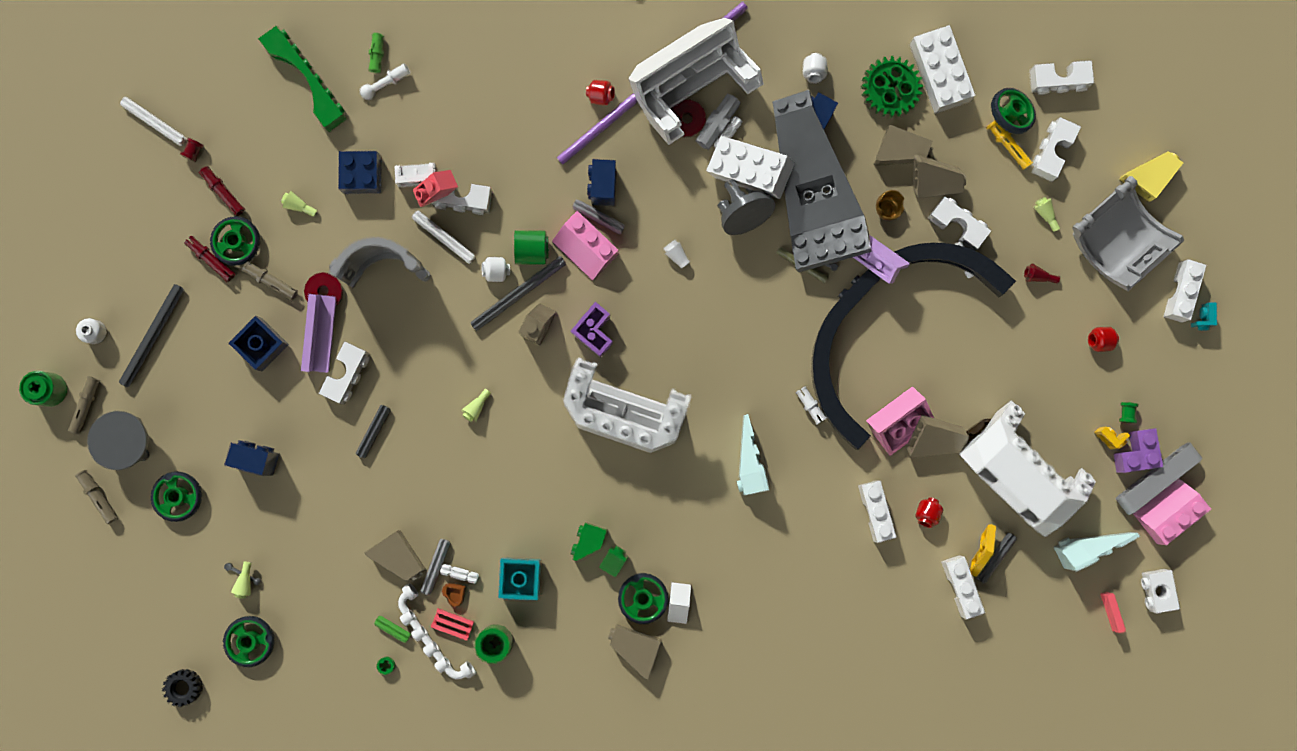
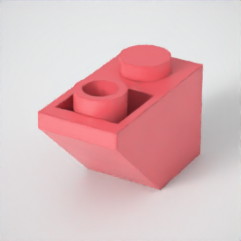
(435, 187)

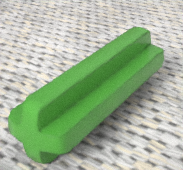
(392, 629)

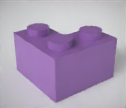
(589, 332)
(1144, 452)

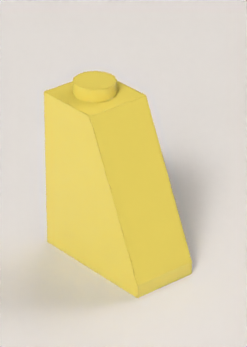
(1154, 175)

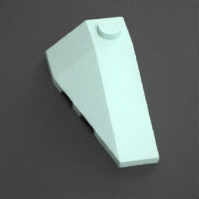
(751, 472)
(1085, 551)

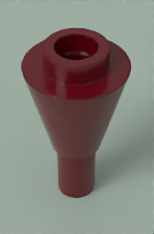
(1036, 274)

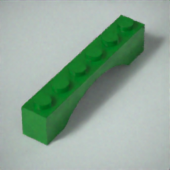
(324, 108)

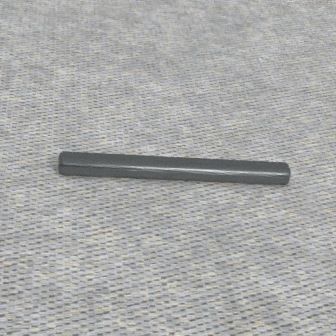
(518, 293)
(151, 335)

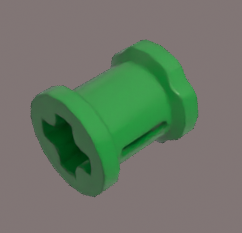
(1128, 412)

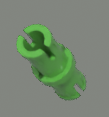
(376, 53)

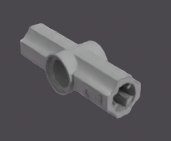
(718, 121)

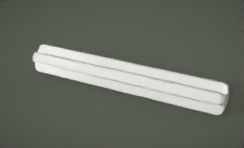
(153, 121)
(442, 236)

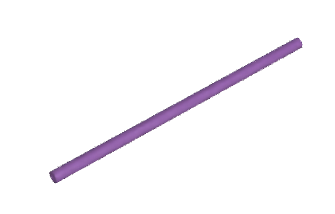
(623, 107)

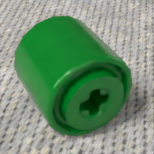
(531, 247)
(50, 394)
(485, 648)

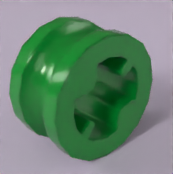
(389, 670)

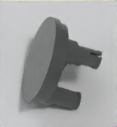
(745, 211)
(118, 440)

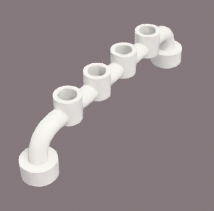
(431, 647)

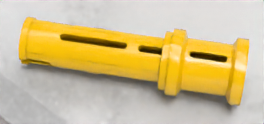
(1000, 137)

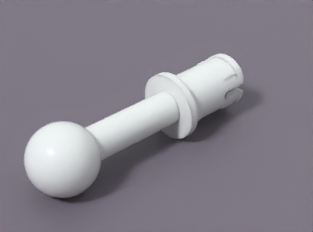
(368, 91)

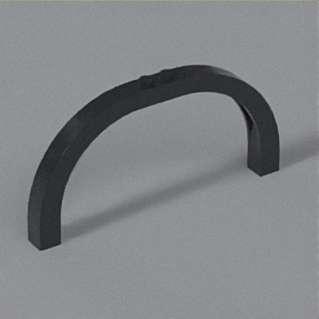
(964, 258)

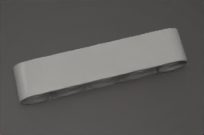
(1158, 478)

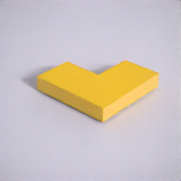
(985, 551)

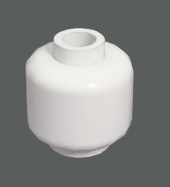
(815, 68)
(495, 269)
(91, 331)

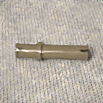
(264, 277)
(83, 406)
(91, 489)

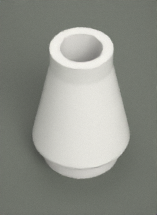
(676, 253)

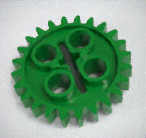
(876, 94)

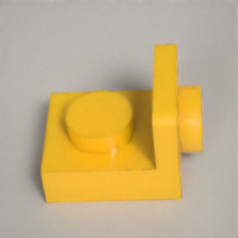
(1109, 438)

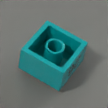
(519, 578)

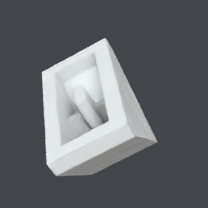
(679, 603)

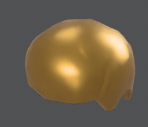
(890, 205)

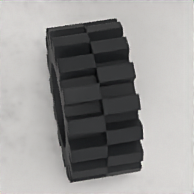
(170, 688)

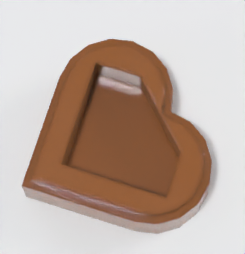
(454, 593)

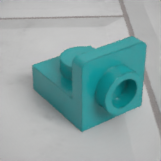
(1208, 314)

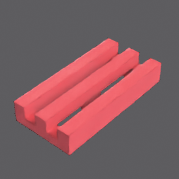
(1113, 612)
(444, 629)

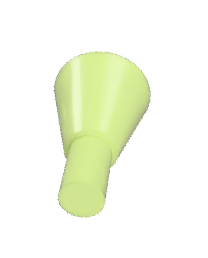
(293, 202)
(1045, 209)
(473, 409)
(242, 586)

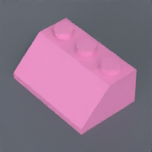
(585, 245)
(898, 419)
(1171, 512)

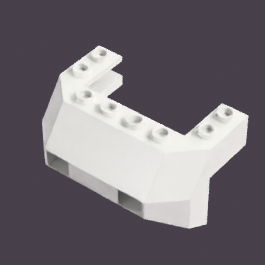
(687, 68)
(622, 414)
(1023, 476)

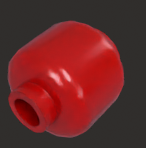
(600, 92)
(1103, 339)
(929, 512)

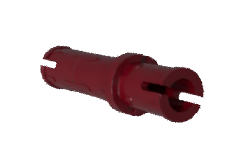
(216, 185)
(203, 252)

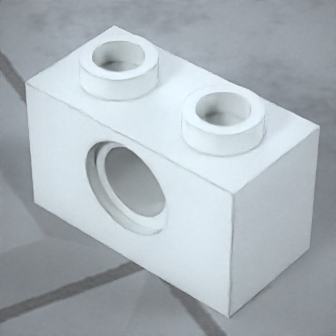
(1168, 598)

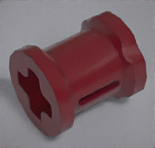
(192, 149)

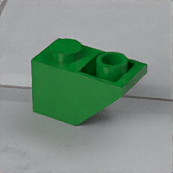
(590, 540)
(614, 561)

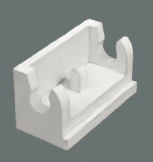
(413, 174)

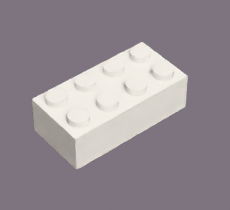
(942, 69)
(750, 166)

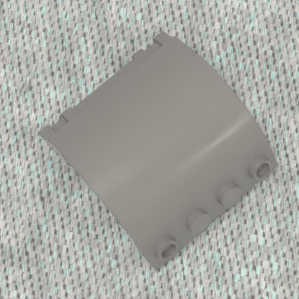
(1124, 238)
(363, 253)

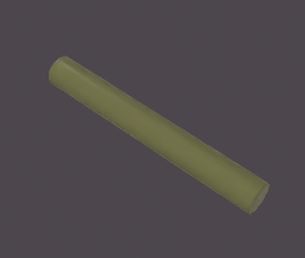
(814, 272)

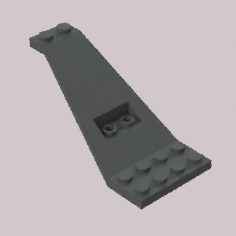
(827, 224)

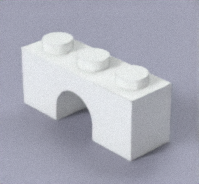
(1045, 79)
(1047, 163)
(477, 200)
(973, 230)
(1189, 279)
(340, 389)
(879, 516)
(963, 584)

